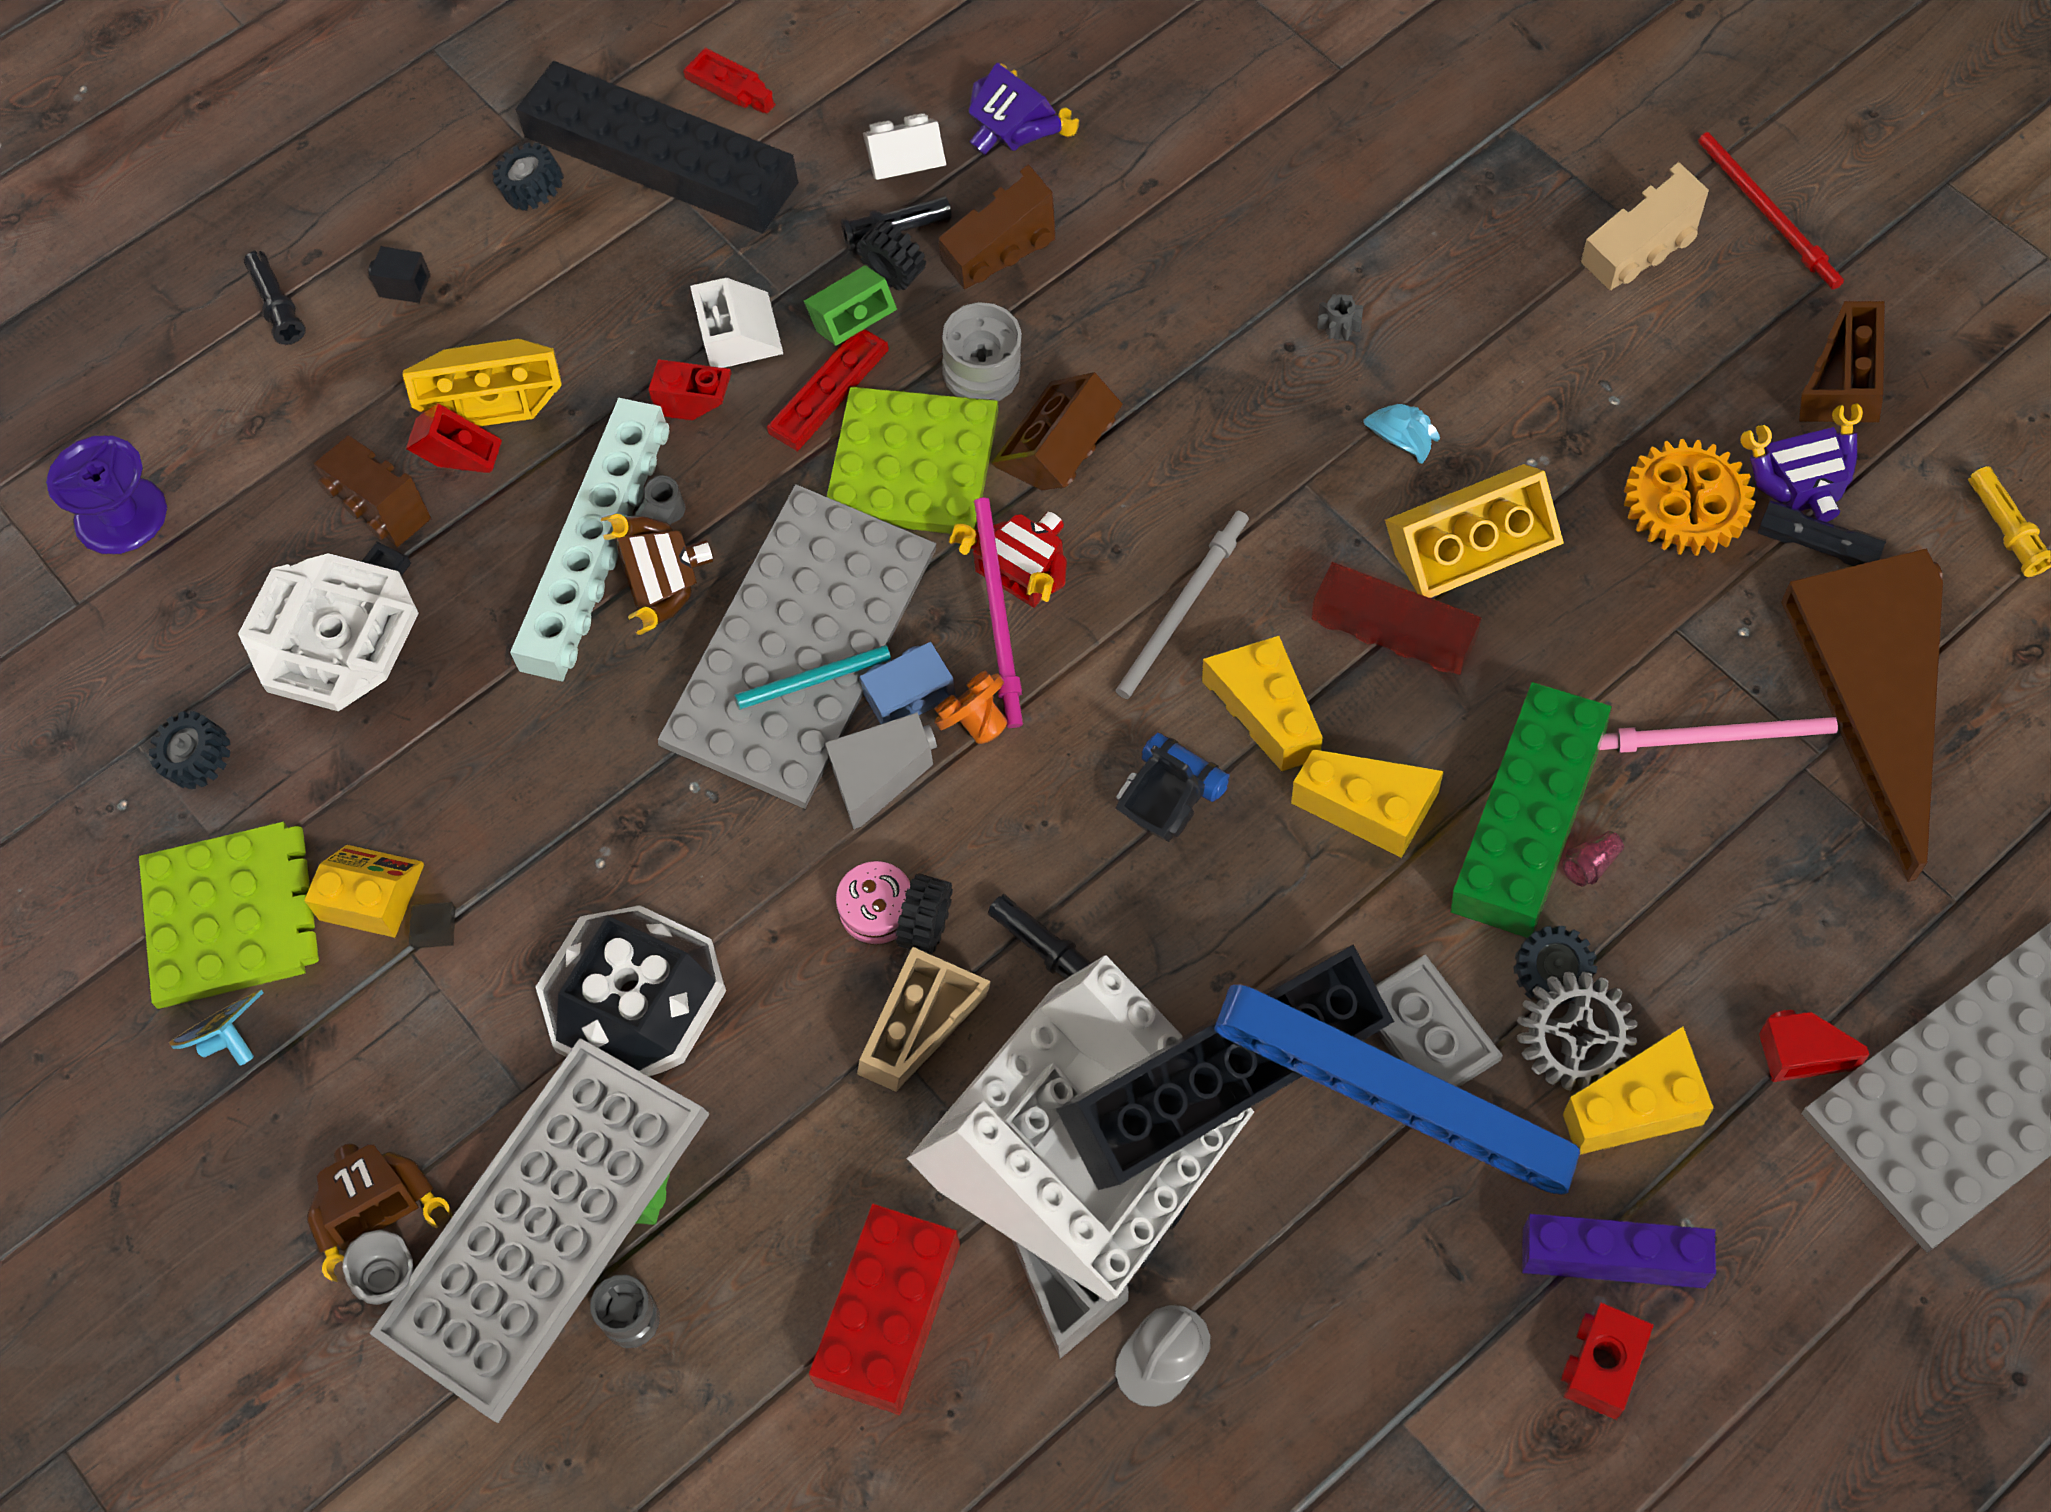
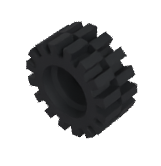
(891, 254)
(924, 913)

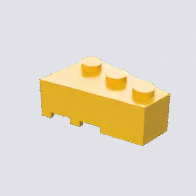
(1267, 699)
(1367, 796)
(1641, 1098)

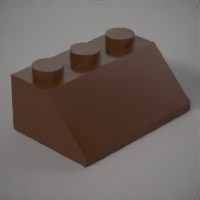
(1059, 432)

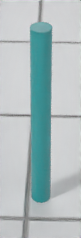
(812, 677)

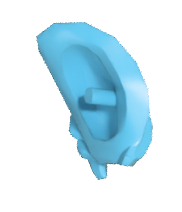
(1404, 428)

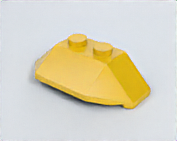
(486, 381)

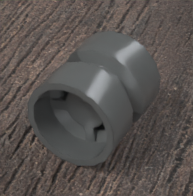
(625, 1311)

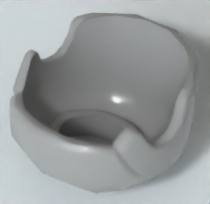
(377, 1266)

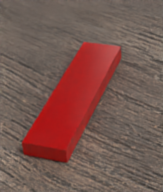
(827, 389)

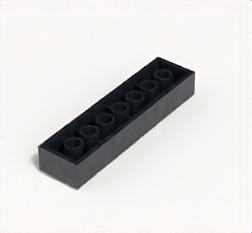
(658, 146)
(1207, 1078)

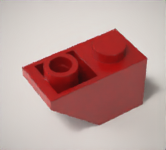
(687, 388)

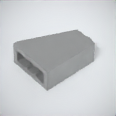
(880, 764)

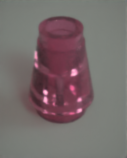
(1592, 858)

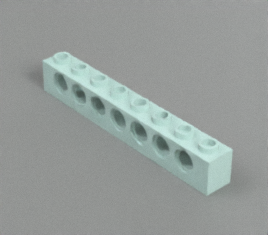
(615, 455)

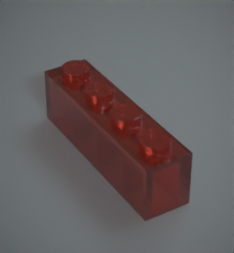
(1395, 618)

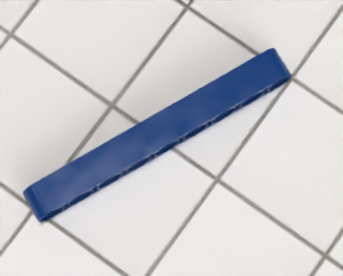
(1397, 1089)

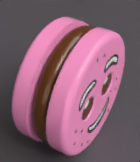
(871, 901)

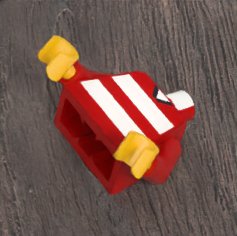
(1027, 553)

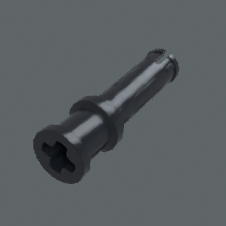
(905, 218)
(277, 307)
(1058, 954)

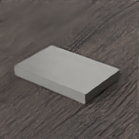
(1434, 1025)

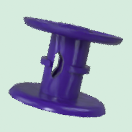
(105, 491)

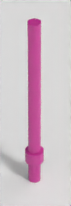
(1011, 688)

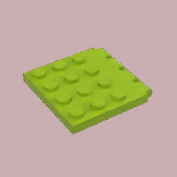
(227, 914)

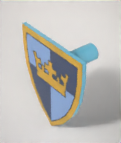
(219, 1033)

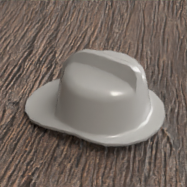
(1162, 1355)

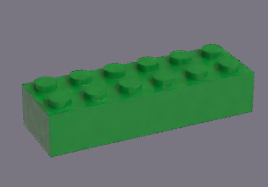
(1530, 810)

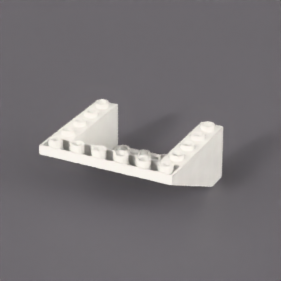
(1014, 1162)

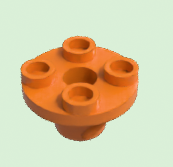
(975, 709)

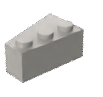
(1065, 1304)

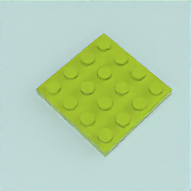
(913, 457)

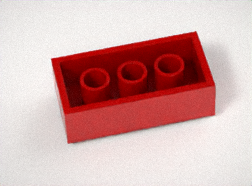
(885, 1309)

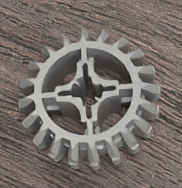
(1579, 1011)

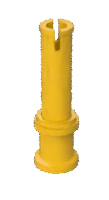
(2019, 534)

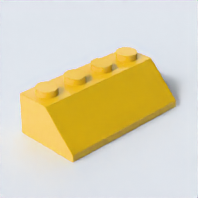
(1475, 530)

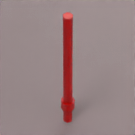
(1812, 256)

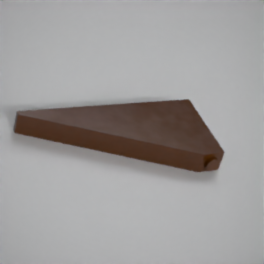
(1876, 660)

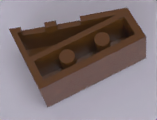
(1000, 233)
(1849, 366)
(371, 491)

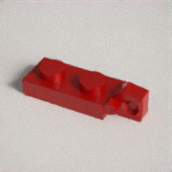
(729, 81)

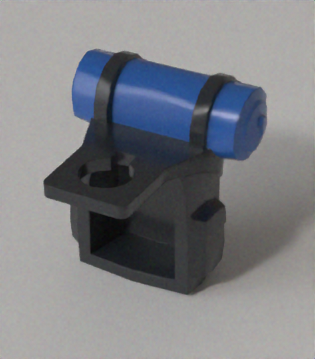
(1168, 787)

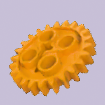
(1723, 494)

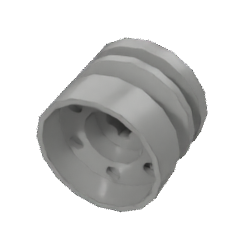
(981, 352)

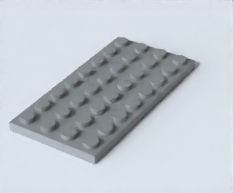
(814, 595)
(1954, 1101)
(539, 1228)

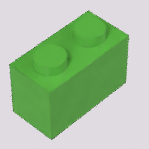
(850, 305)

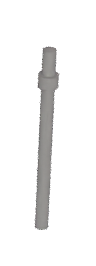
(1220, 548)

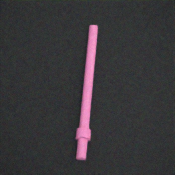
(1629, 739)

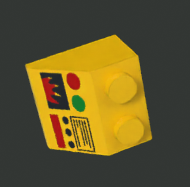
(364, 889)

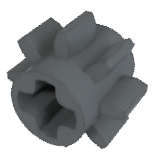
(1340, 317)

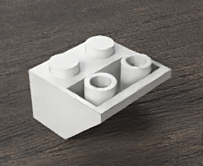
(904, 147)
(735, 322)

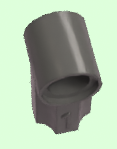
(656, 490)

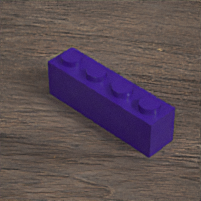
(1618, 1251)

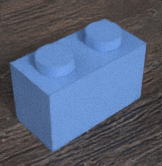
(907, 684)

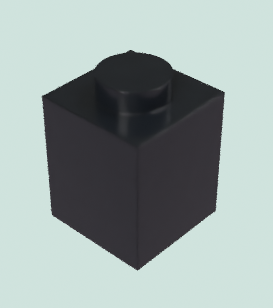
(399, 274)

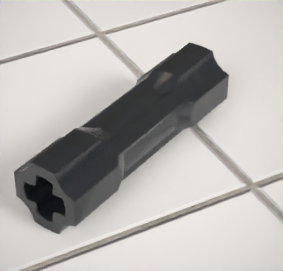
(1792, 526)

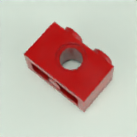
(1625, 1340)

